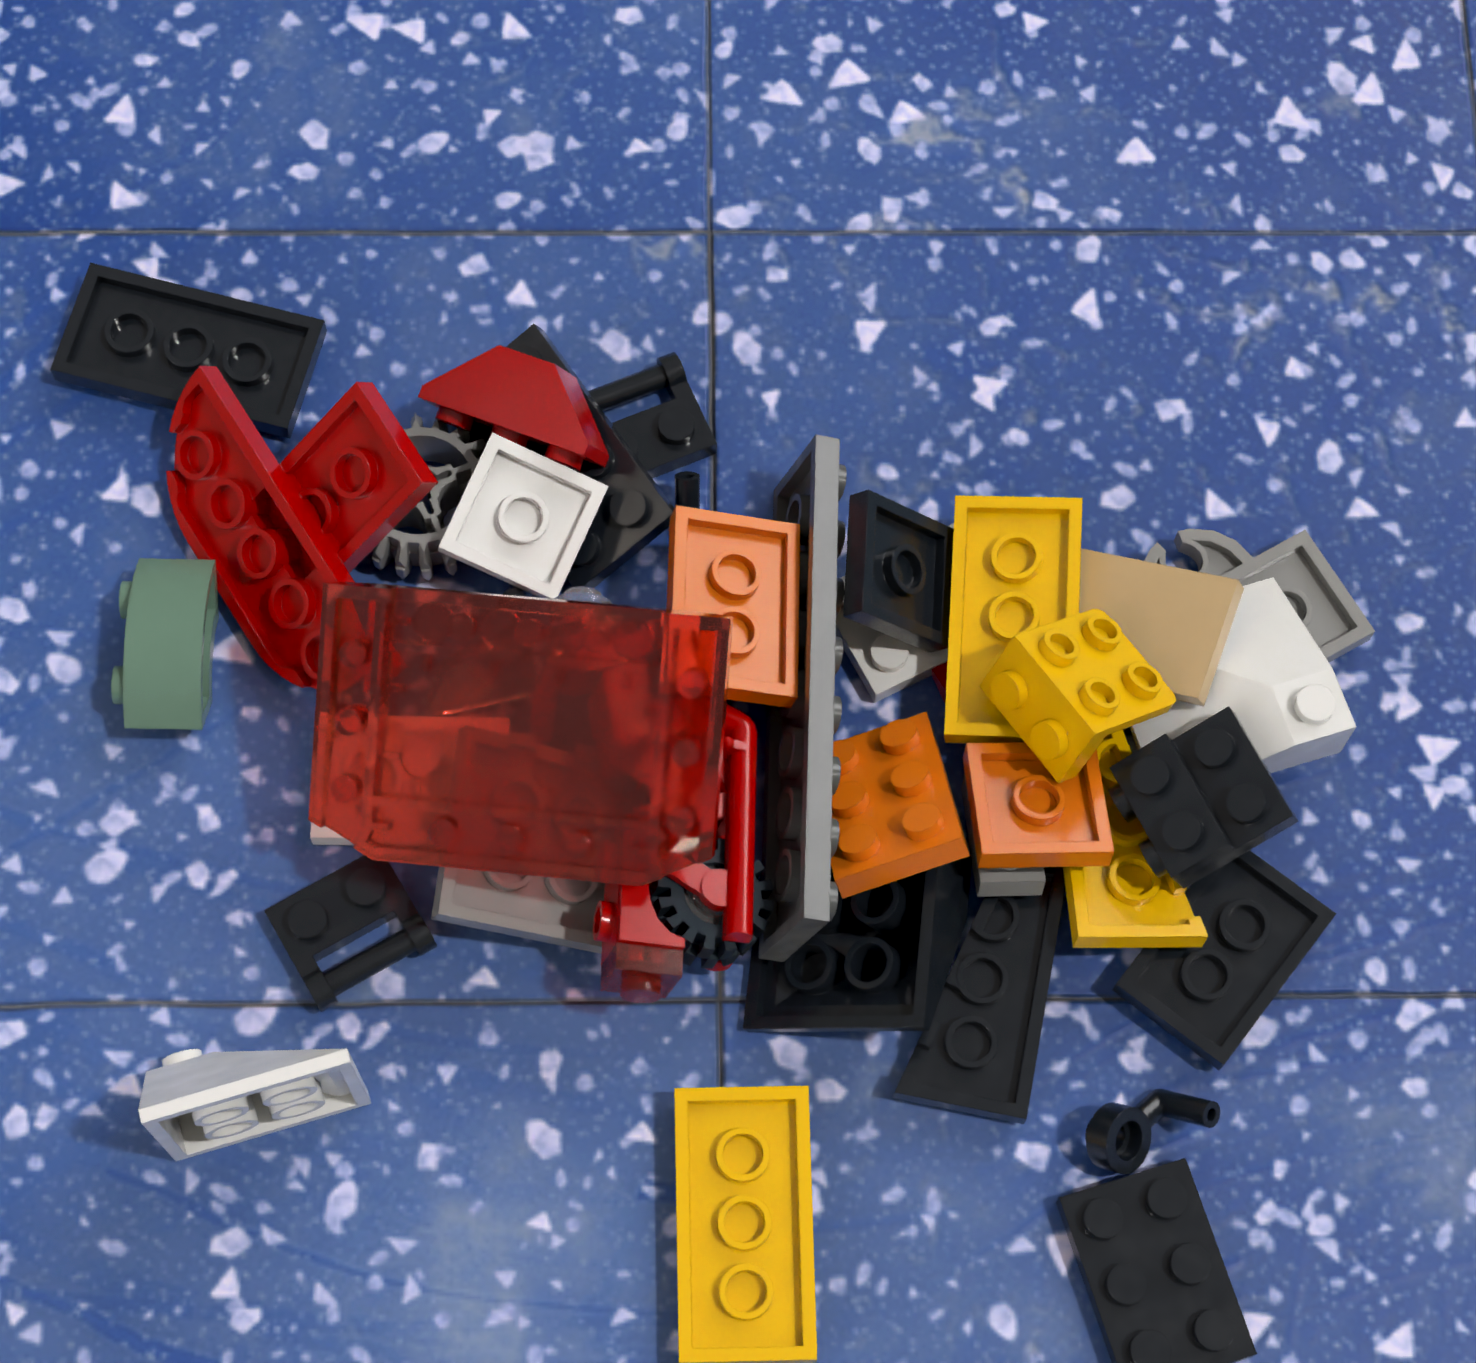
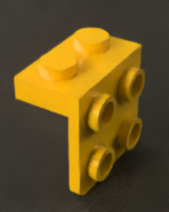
(1074, 687)

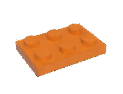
(745, 572)
(893, 807)

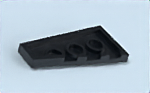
(991, 1010)

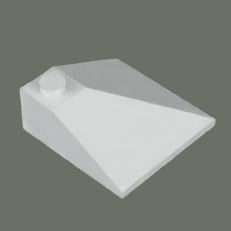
(1273, 684)
(236, 1096)

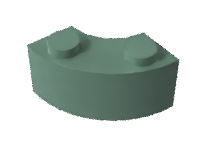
(167, 644)

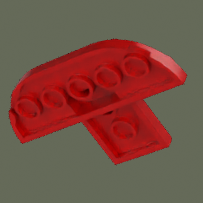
(292, 522)

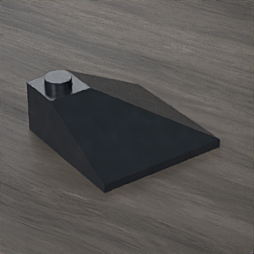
(871, 964)

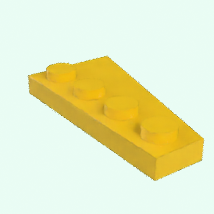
(1127, 901)

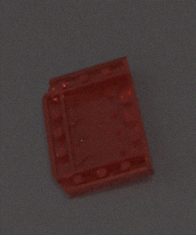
(519, 732)

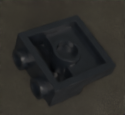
(1200, 798)

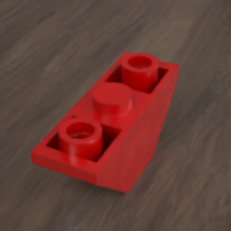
(521, 402)

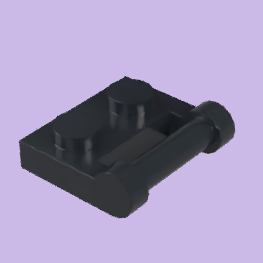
(667, 433)
(339, 912)

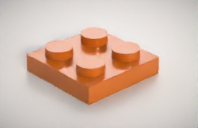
(1028, 817)

